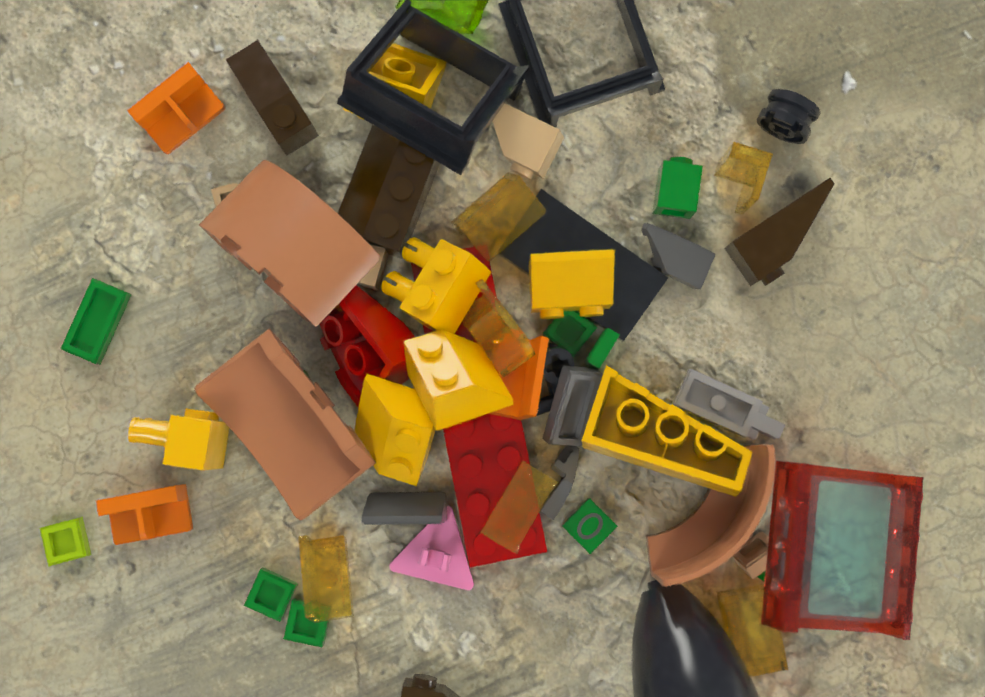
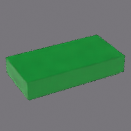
(96, 321)

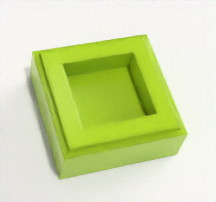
(65, 541)

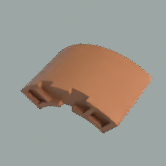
(294, 238)
(286, 423)
(715, 528)

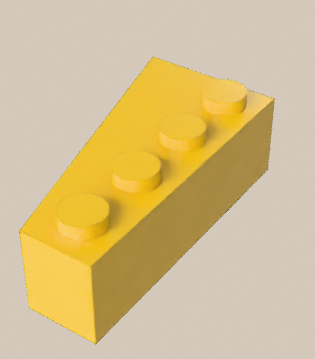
(659, 436)

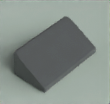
(405, 508)

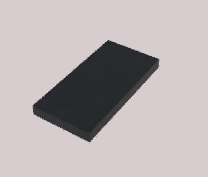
(566, 231)

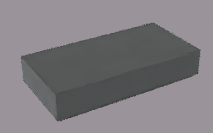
(572, 405)

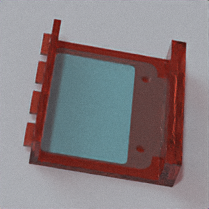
(842, 550)

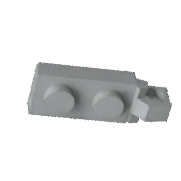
(725, 406)

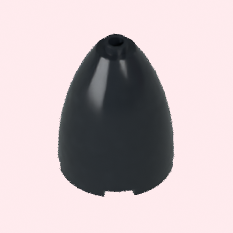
(683, 649)

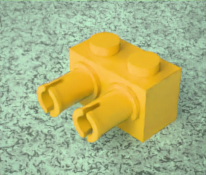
(443, 287)
(189, 440)

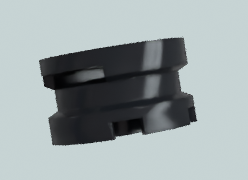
(788, 116)

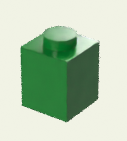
(677, 188)

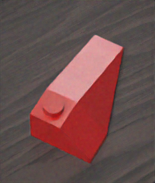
(365, 342)

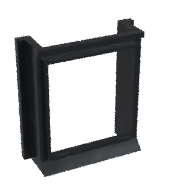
(551, 108)
(413, 121)

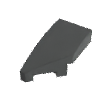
(678, 256)
(566, 467)

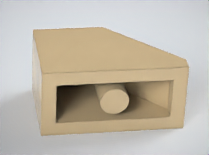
(526, 141)

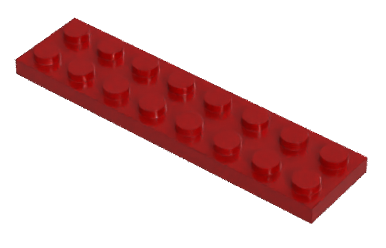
(482, 462)

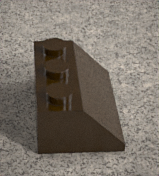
(387, 191)

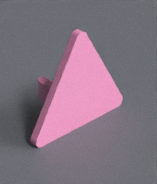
(436, 555)

